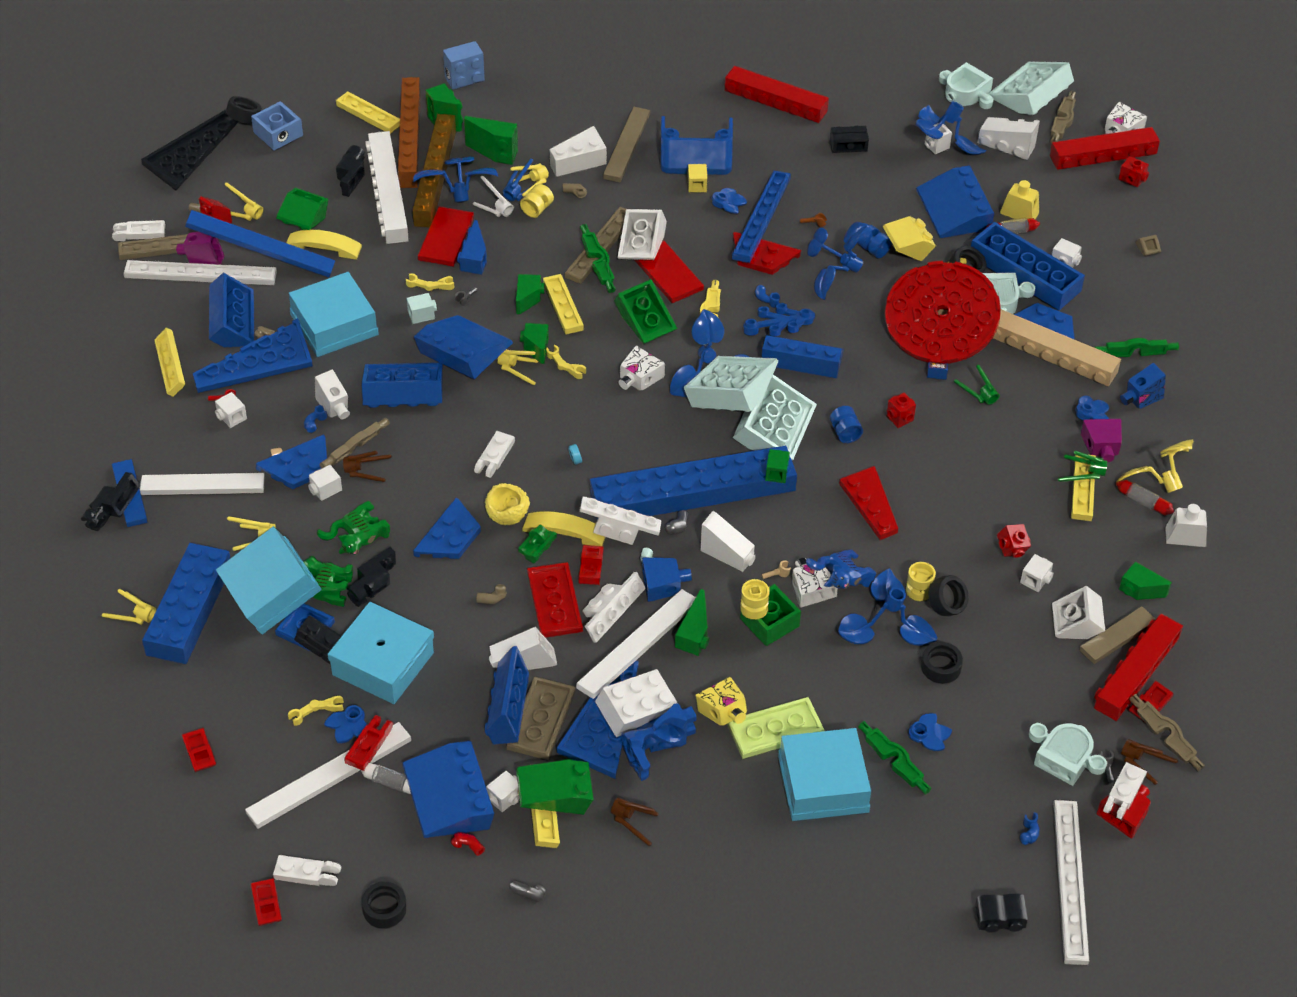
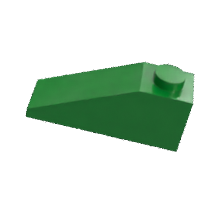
(693, 631)

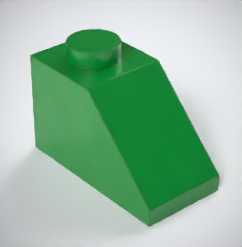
(528, 292)
(536, 339)
(1143, 583)

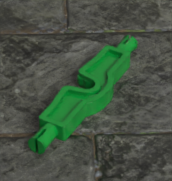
(601, 265)
(1145, 346)
(887, 749)

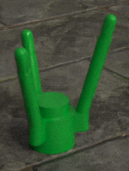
(988, 392)
(1096, 466)

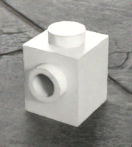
(942, 144)
(1067, 252)
(230, 410)
(325, 482)
(1037, 573)
(503, 791)

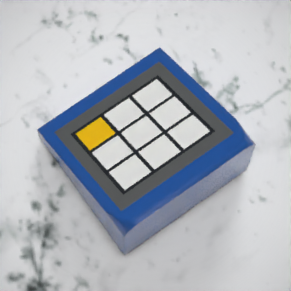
(937, 370)

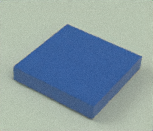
(292, 622)

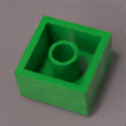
(780, 619)

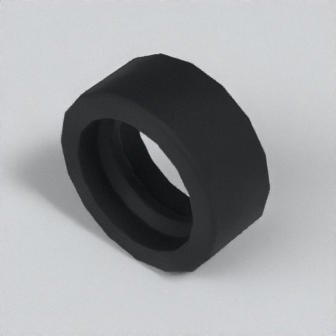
(242, 109)
(972, 255)
(959, 591)
(940, 675)
(383, 889)

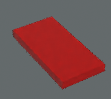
(446, 236)
(671, 274)
(554, 600)

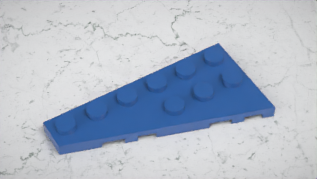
(262, 358)
(592, 738)

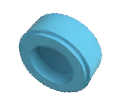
(575, 454)

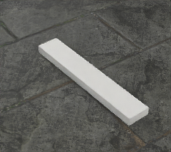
(202, 484)

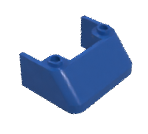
(679, 152)

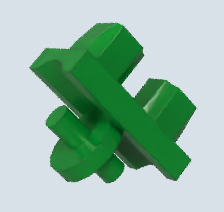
(537, 542)

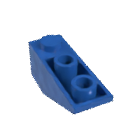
(473, 256)

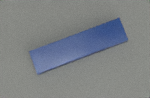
(135, 511)

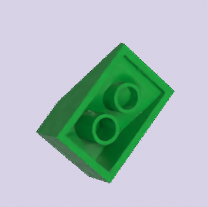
(492, 138)
(645, 312)
(556, 786)

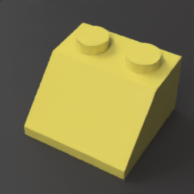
(910, 237)

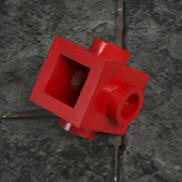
(1134, 171)
(901, 410)
(1014, 540)

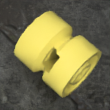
(536, 200)
(919, 580)
(754, 599)

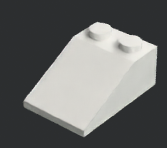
(642, 234)

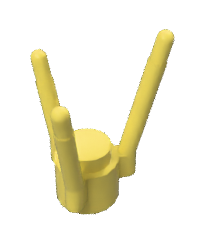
(539, 174)
(251, 208)
(509, 358)
(249, 524)
(142, 610)

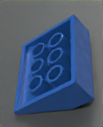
(956, 203)
(461, 345)
(402, 384)
(449, 790)

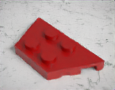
(768, 256)

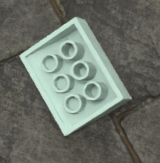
(1033, 86)
(731, 383)
(777, 419)

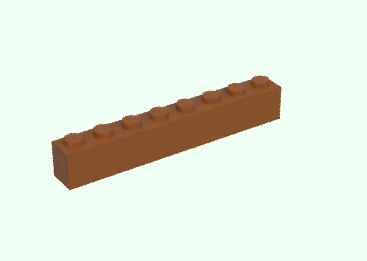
(409, 132)

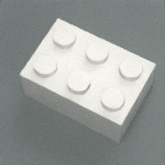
(634, 701)

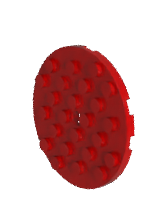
(950, 337)

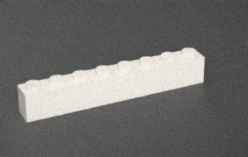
(388, 188)

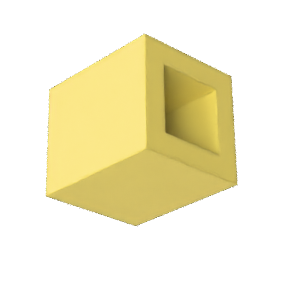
(697, 177)

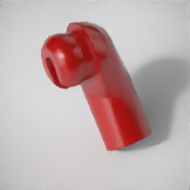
(470, 840)

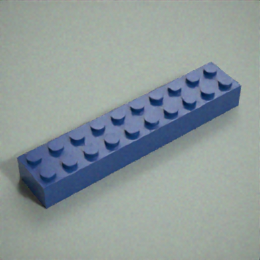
(692, 484)

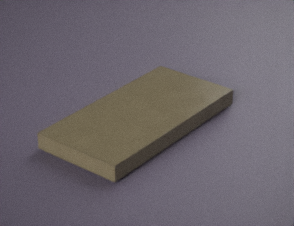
(543, 717)

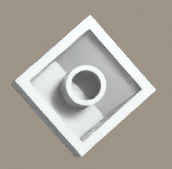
(1078, 615)

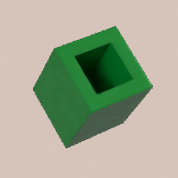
(777, 466)

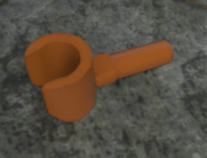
(819, 219)

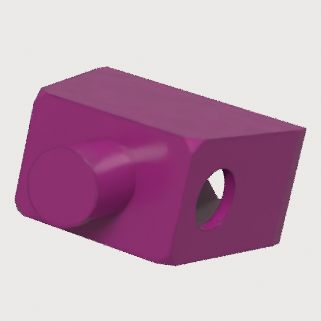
(201, 249)
(1102, 437)

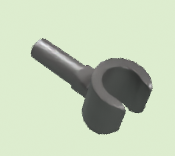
(463, 296)
(1108, 767)

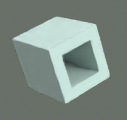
(421, 308)

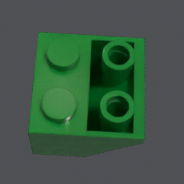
(442, 101)
(303, 209)

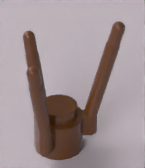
(353, 464)
(1134, 750)
(624, 809)

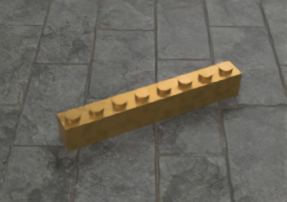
(431, 186)

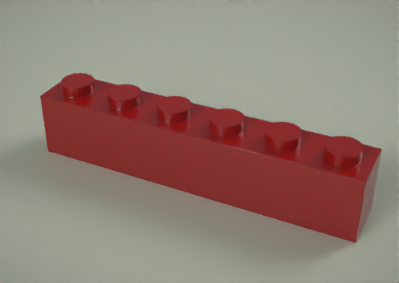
(776, 94)
(1104, 148)
(1138, 666)

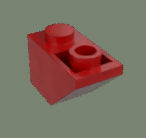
(215, 209)

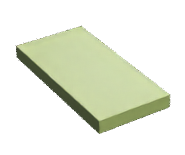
(764, 728)

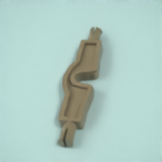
(1065, 117)
(357, 440)
(1159, 723)

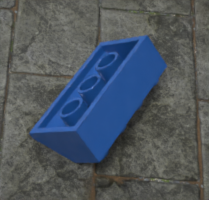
(231, 312)
(803, 356)
(507, 699)

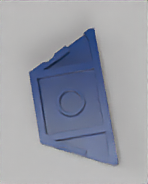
(1049, 318)
(296, 464)
(450, 534)

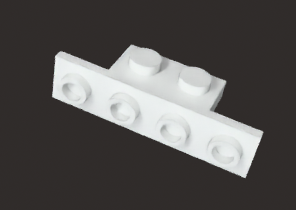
(618, 522)
(610, 605)

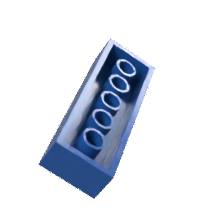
(1009, 253)
(186, 604)

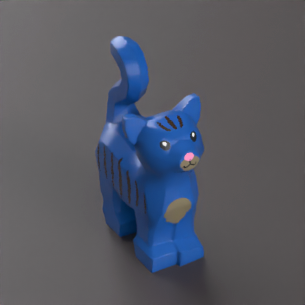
(843, 570)

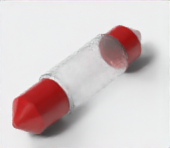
(1019, 225)
(1145, 497)

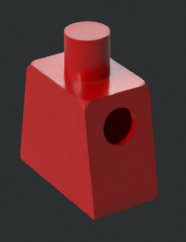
(1133, 816)

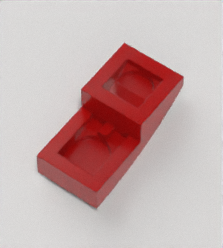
(591, 565)
(1156, 695)
(198, 750)
(266, 902)

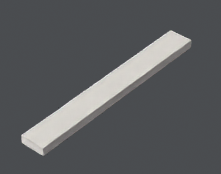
(198, 272)
(636, 644)
(318, 781)
(1071, 883)

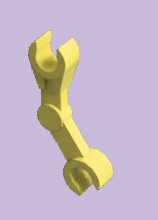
(445, 283)
(574, 369)
(315, 705)

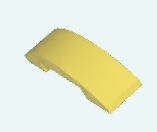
(326, 240)
(565, 525)

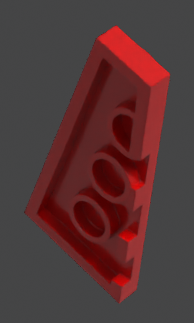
(871, 501)

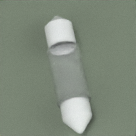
(387, 777)

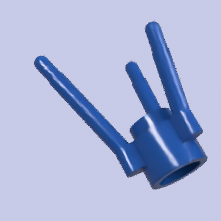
(513, 189)

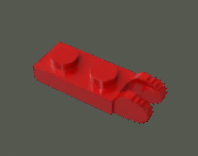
(368, 743)

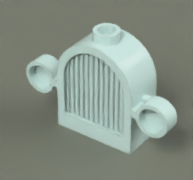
(967, 86)
(1009, 291)
(1066, 751)

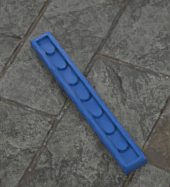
(761, 216)
(260, 243)

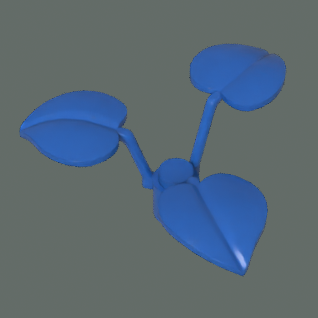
(929, 119)
(459, 189)
(848, 260)
(704, 330)
(887, 587)

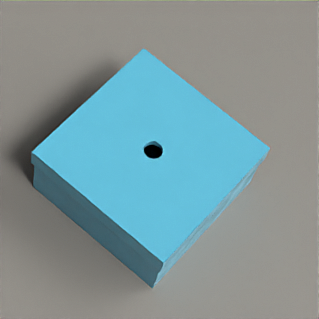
(333, 314)
(268, 580)
(381, 652)
(824, 774)

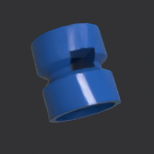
(875, 242)
(846, 424)

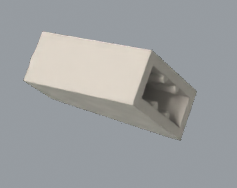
(726, 543)
(532, 646)

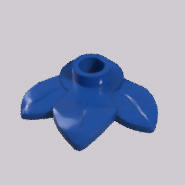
(728, 200)
(1092, 409)
(345, 725)
(932, 733)

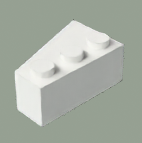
(1009, 136)
(578, 153)

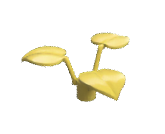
(1170, 478)

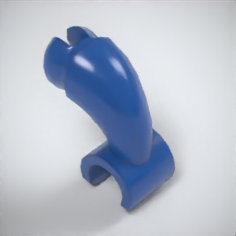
(761, 294)
(309, 422)
(1032, 834)

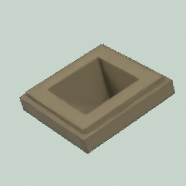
(1148, 245)

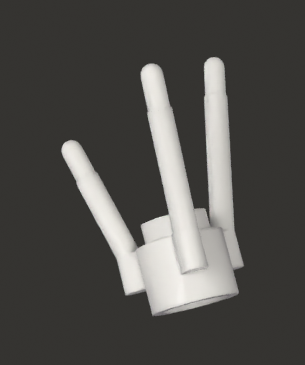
(502, 205)

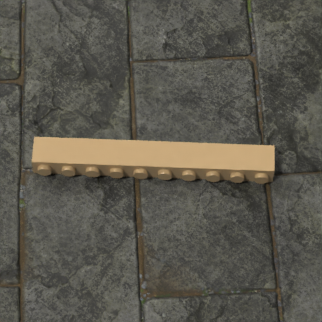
(1055, 348)

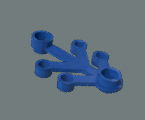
(777, 321)

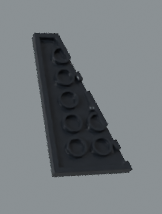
(184, 154)

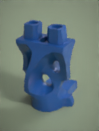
(659, 734)

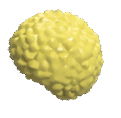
(506, 504)

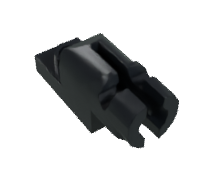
(351, 169)
(111, 502)
(372, 577)

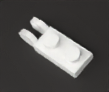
(138, 230)
(495, 453)
(1125, 789)
(306, 871)

